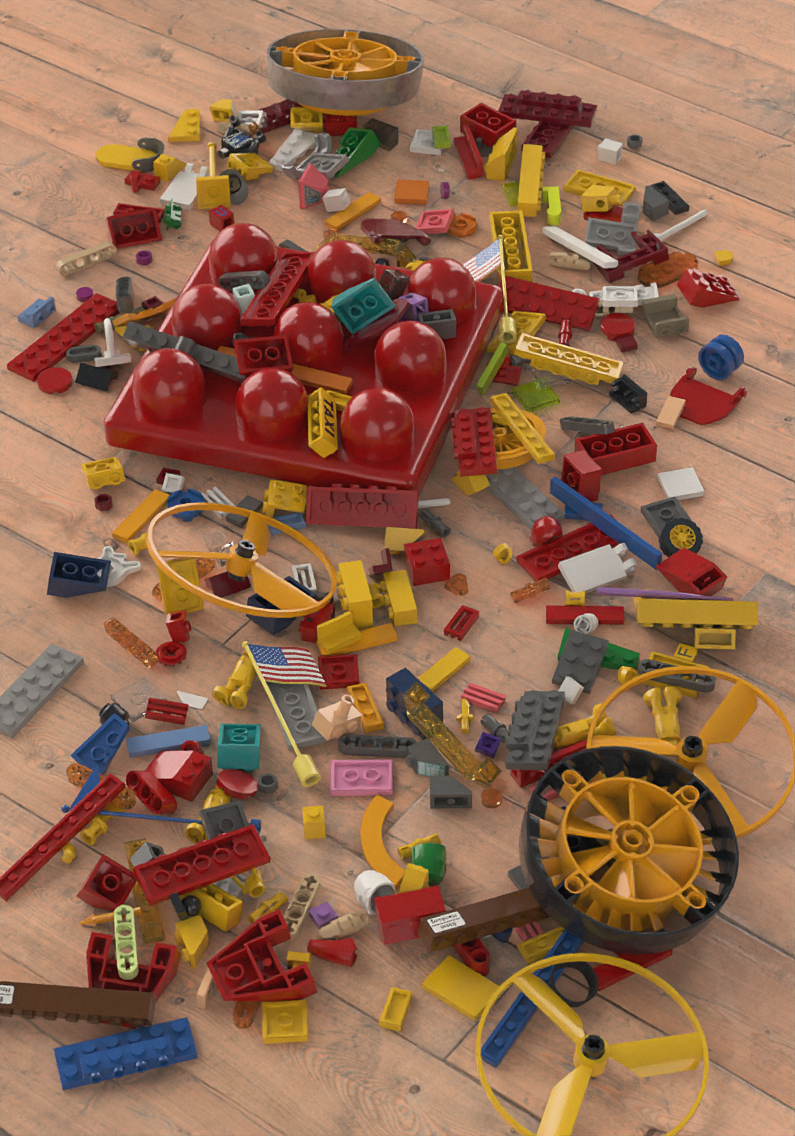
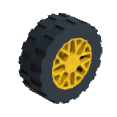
(678, 535)

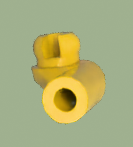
(69, 853)

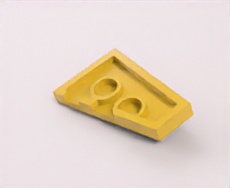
(187, 127)

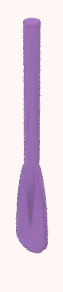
(656, 594)

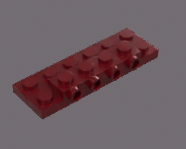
(548, 108)
(277, 115)
(549, 136)

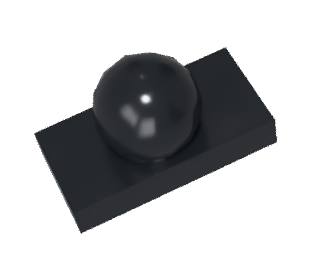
(189, 906)

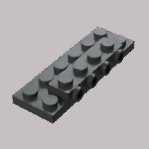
(534, 730)

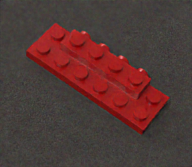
(474, 441)
(362, 506)
(201, 864)

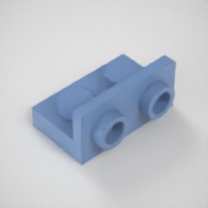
(37, 312)

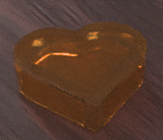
(457, 584)

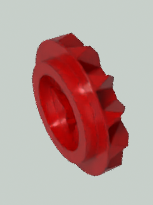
(171, 647)

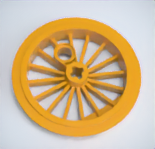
(505, 439)

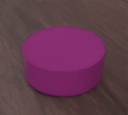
(444, 190)
(144, 257)
(84, 294)

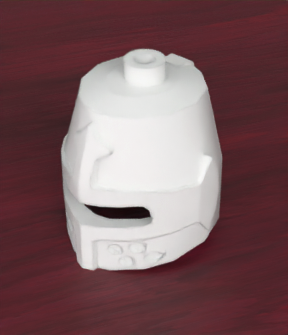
(372, 885)

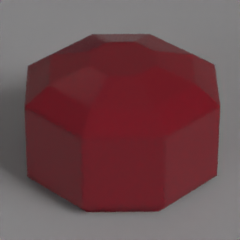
(103, 502)

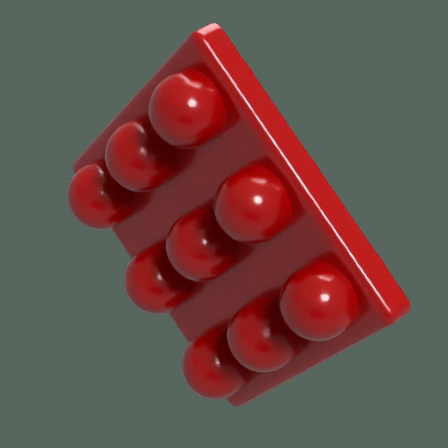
(400, 390)

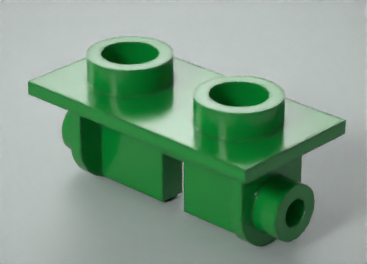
(173, 215)

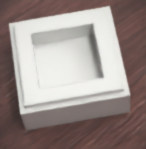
(172, 483)
(572, 690)

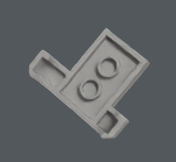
(321, 158)
(612, 234)

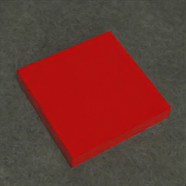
(339, 671)

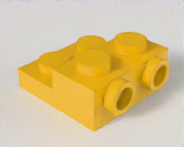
(249, 165)
(103, 472)

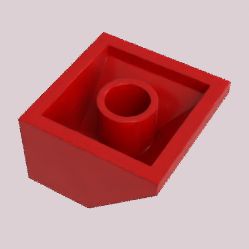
(107, 885)

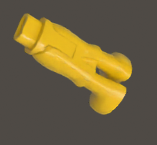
(240, 678)
(666, 718)
(578, 731)
(196, 832)

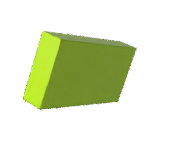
(441, 137)

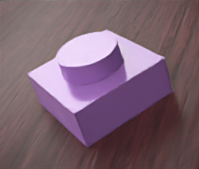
(322, 915)

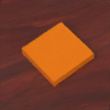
(412, 191)

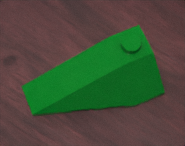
(358, 145)

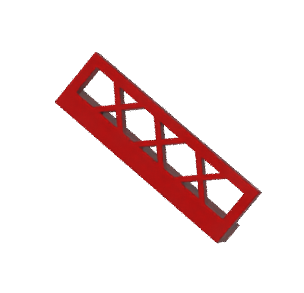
(469, 154)
(527, 777)

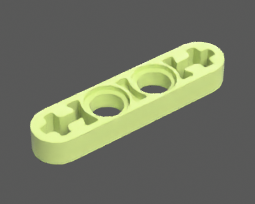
(126, 942)

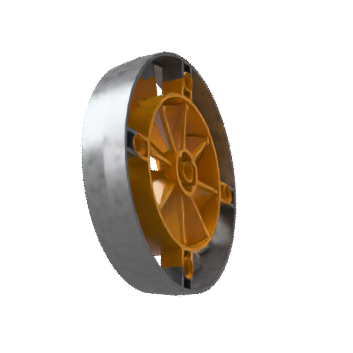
(344, 70)

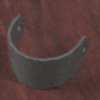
(147, 163)

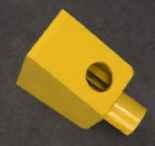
(599, 198)

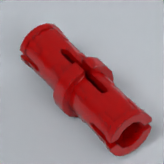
(565, 333)

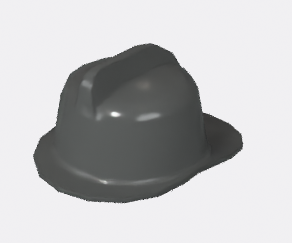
(238, 186)

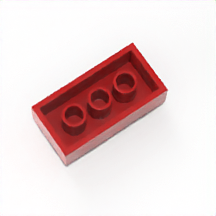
(621, 449)

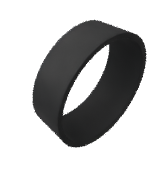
(588, 972)

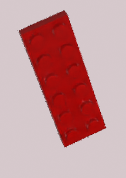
(551, 301)
(544, 560)

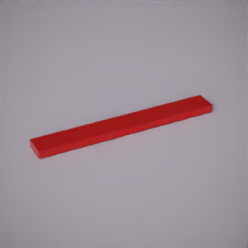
(59, 835)

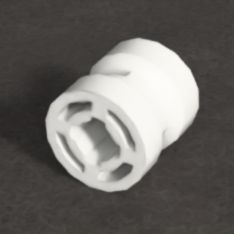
(590, 623)

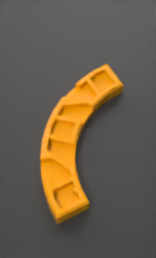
(123, 320)
(372, 843)

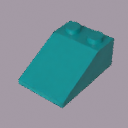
(362, 305)
(238, 746)

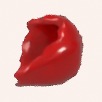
(544, 529)

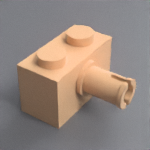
(337, 719)

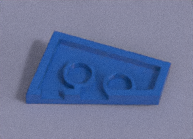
(102, 744)

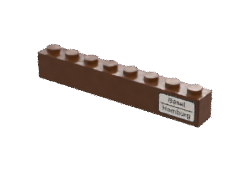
(480, 919)
(76, 1004)

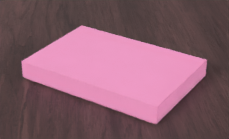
(361, 777)

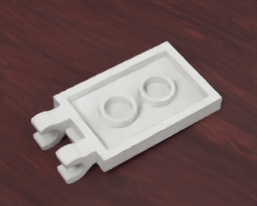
(183, 188)
(596, 568)

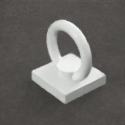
(111, 356)

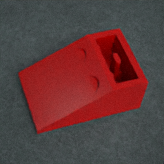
(706, 288)
(692, 573)

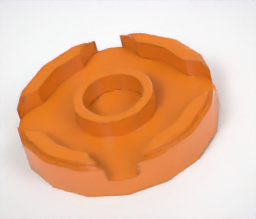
(462, 225)

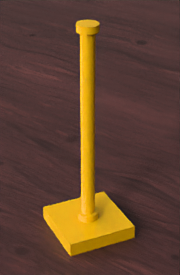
(213, 189)

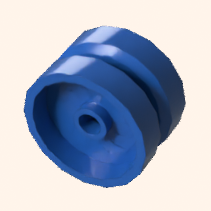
(721, 357)

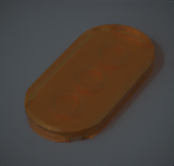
(667, 271)

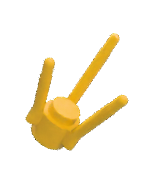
(253, 884)

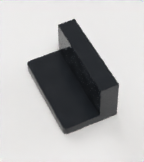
(95, 376)

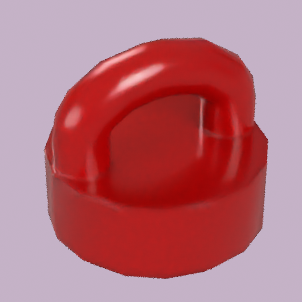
(192, 745)

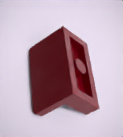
(385, 567)
(224, 586)

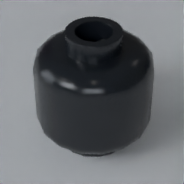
(109, 709)

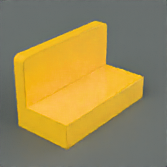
(338, 633)

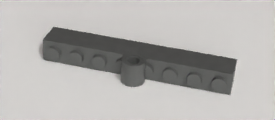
(207, 358)

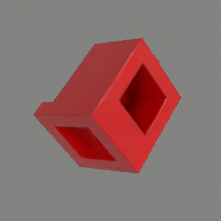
(178, 626)

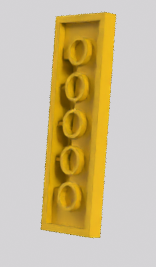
(567, 360)

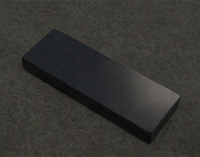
(676, 203)

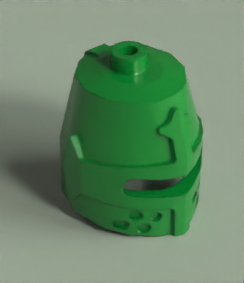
(431, 857)

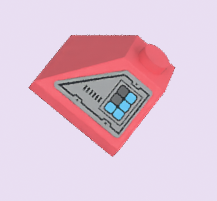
(312, 187)

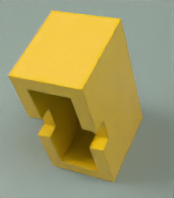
(714, 638)

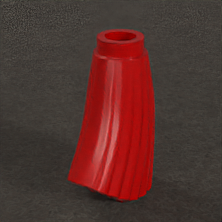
(334, 951)

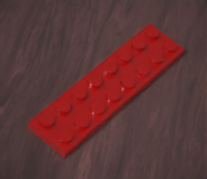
(275, 297)
(66, 334)

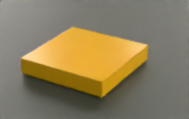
(284, 1021)

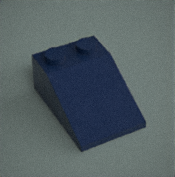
(77, 575)
(270, 624)

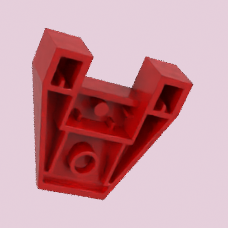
(251, 970)
(104, 973)

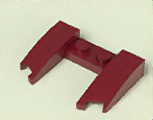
(650, 250)

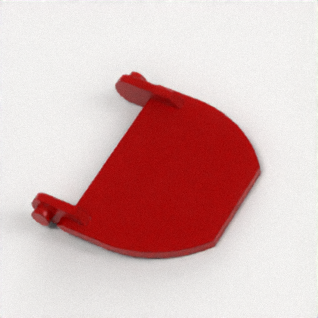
(703, 402)

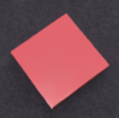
(435, 221)

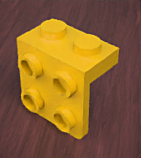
(284, 496)

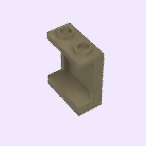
(664, 316)

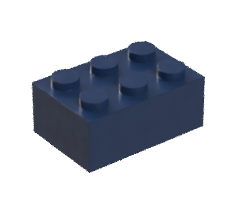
(397, 686)

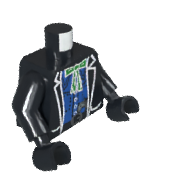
(237, 141)

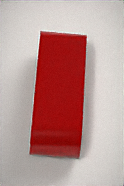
(151, 792)
(474, 956)

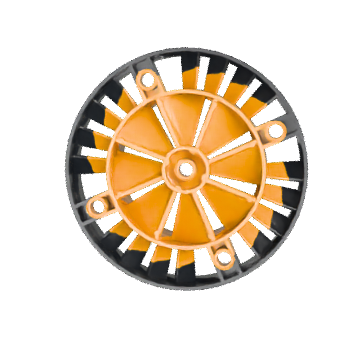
(650, 874)

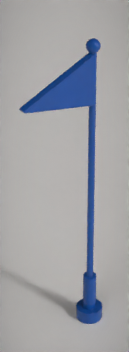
(94, 780)

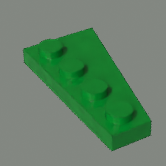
(614, 657)

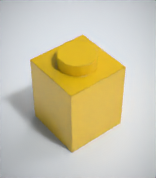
(313, 822)

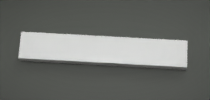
(580, 247)

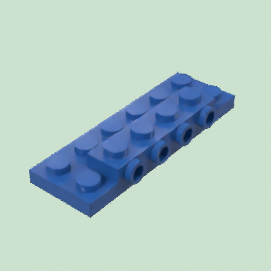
(125, 1053)

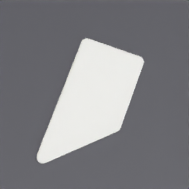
(193, 700)

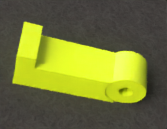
(552, 197)

